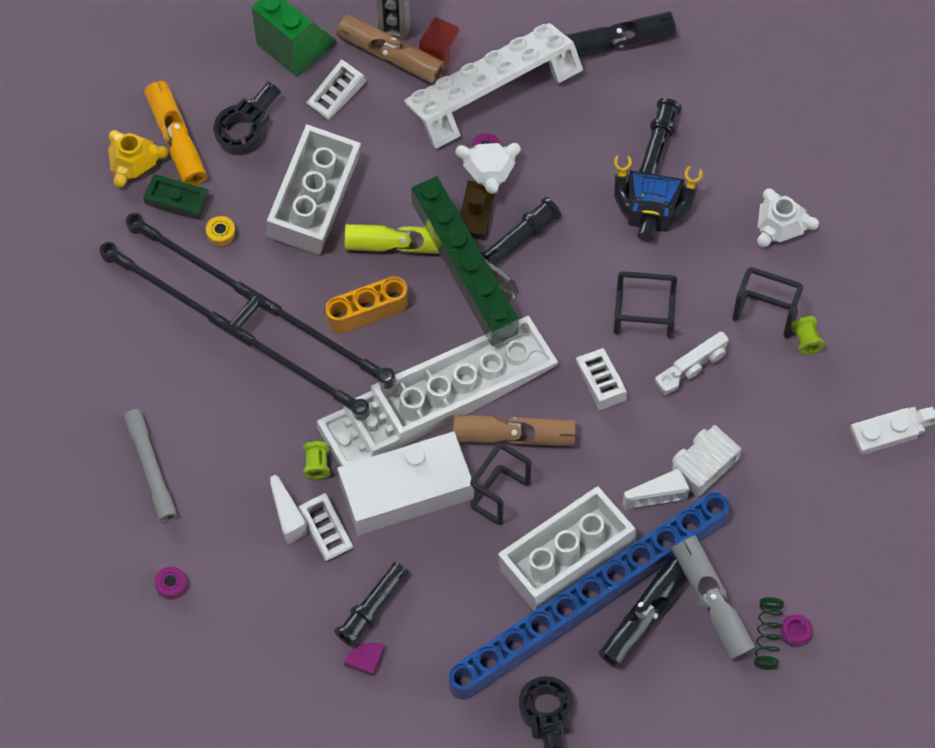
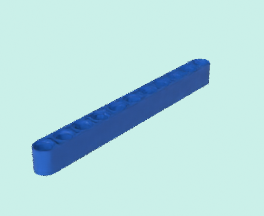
(579, 604)

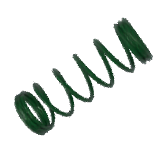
(772, 608)

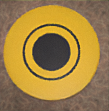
(220, 231)

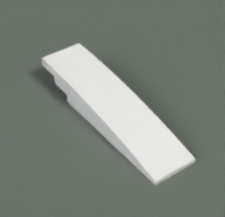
(435, 392)

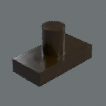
(477, 209)

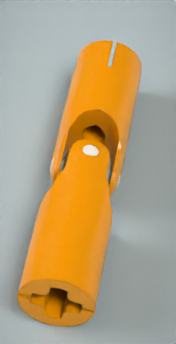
(176, 135)

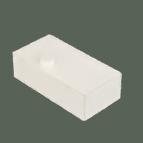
(312, 189)
(405, 483)
(566, 548)

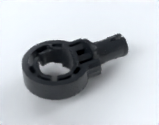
(249, 111)
(548, 722)

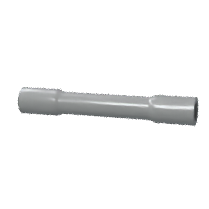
(160, 495)

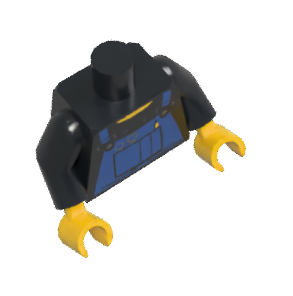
(653, 199)

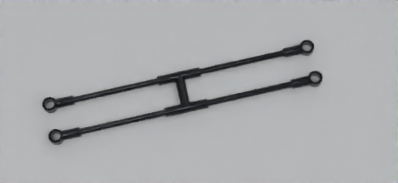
(255, 301)

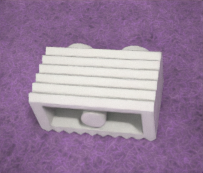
(706, 459)

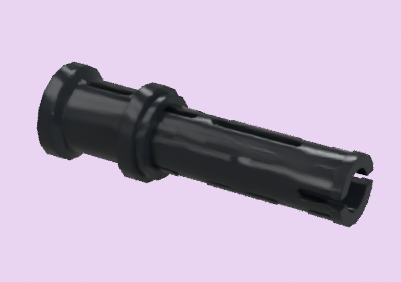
(662, 128)
(531, 224)
(364, 615)

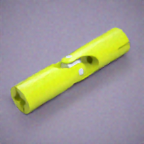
(382, 238)

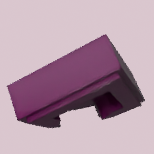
(365, 658)

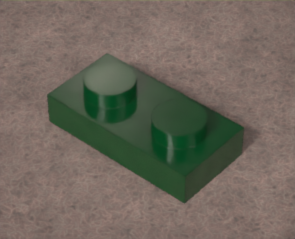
(176, 196)

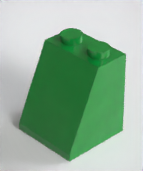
(289, 34)

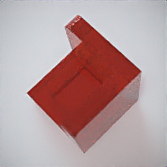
(438, 39)

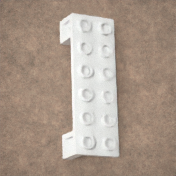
(498, 67)

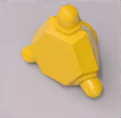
(132, 156)

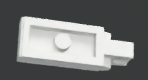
(691, 363)
(891, 428)

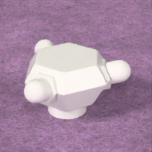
(489, 163)
(782, 219)

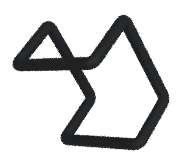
(742, 294)
(670, 321)
(482, 490)

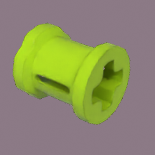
(807, 335)
(316, 460)

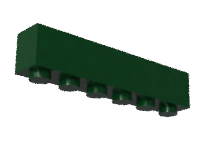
(464, 261)

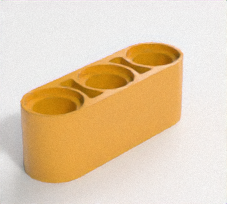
(359, 316)

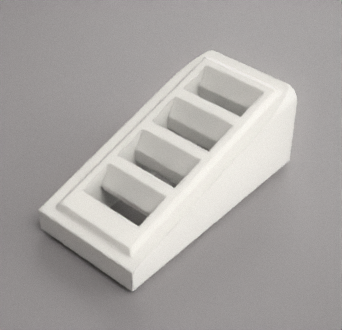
(341, 69)
(608, 398)
(661, 490)
(323, 502)
(291, 520)

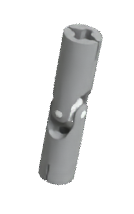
(723, 617)

